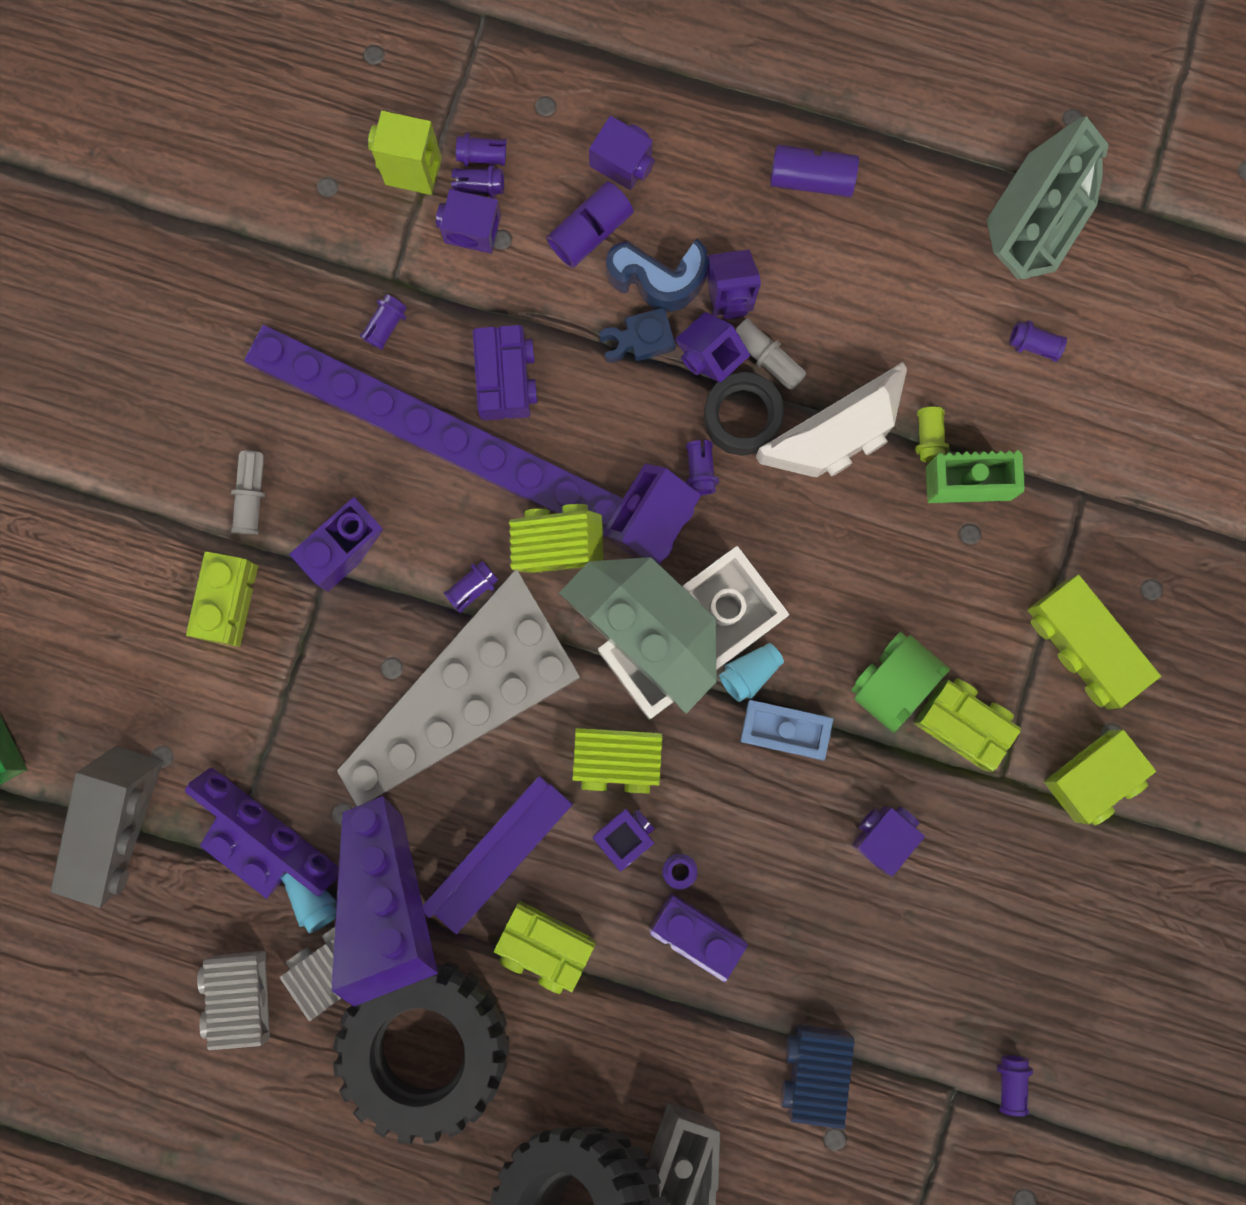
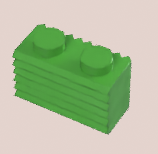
(975, 477)

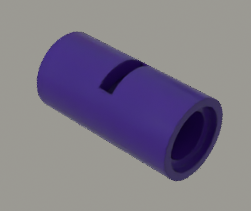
(823, 173)
(590, 224)

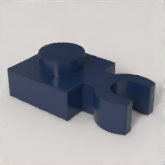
(646, 335)

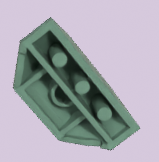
(1049, 201)
(650, 624)

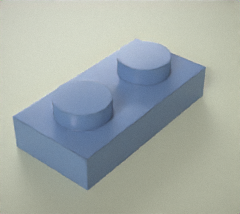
(786, 730)

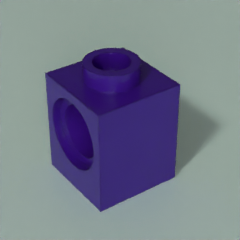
(469, 221)

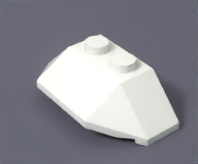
(840, 430)

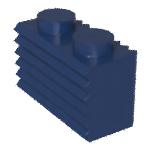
(818, 1076)

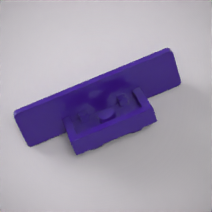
(255, 841)

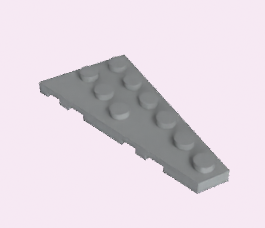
(480, 681)

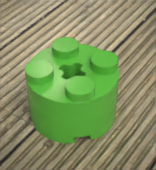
(900, 682)

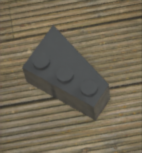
(103, 825)
(686, 1157)

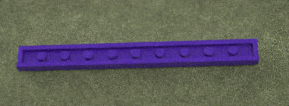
(425, 426)

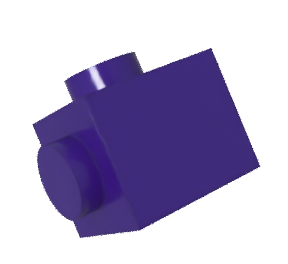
(622, 153)
(712, 347)
(625, 838)
(888, 838)

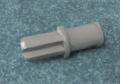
(770, 355)
(248, 493)

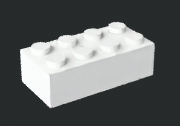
(743, 614)

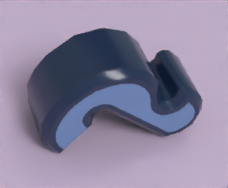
(656, 282)

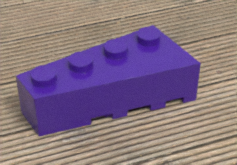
(379, 908)

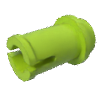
(931, 433)

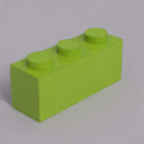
(1092, 644)

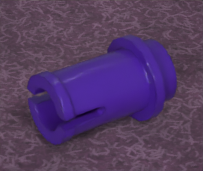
(480, 150)
(479, 181)
(383, 321)
(1037, 341)
(701, 467)
(471, 586)
(683, 881)
(1014, 1085)

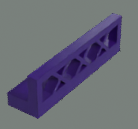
(497, 855)

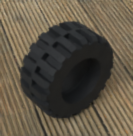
(411, 1109)
(593, 1155)

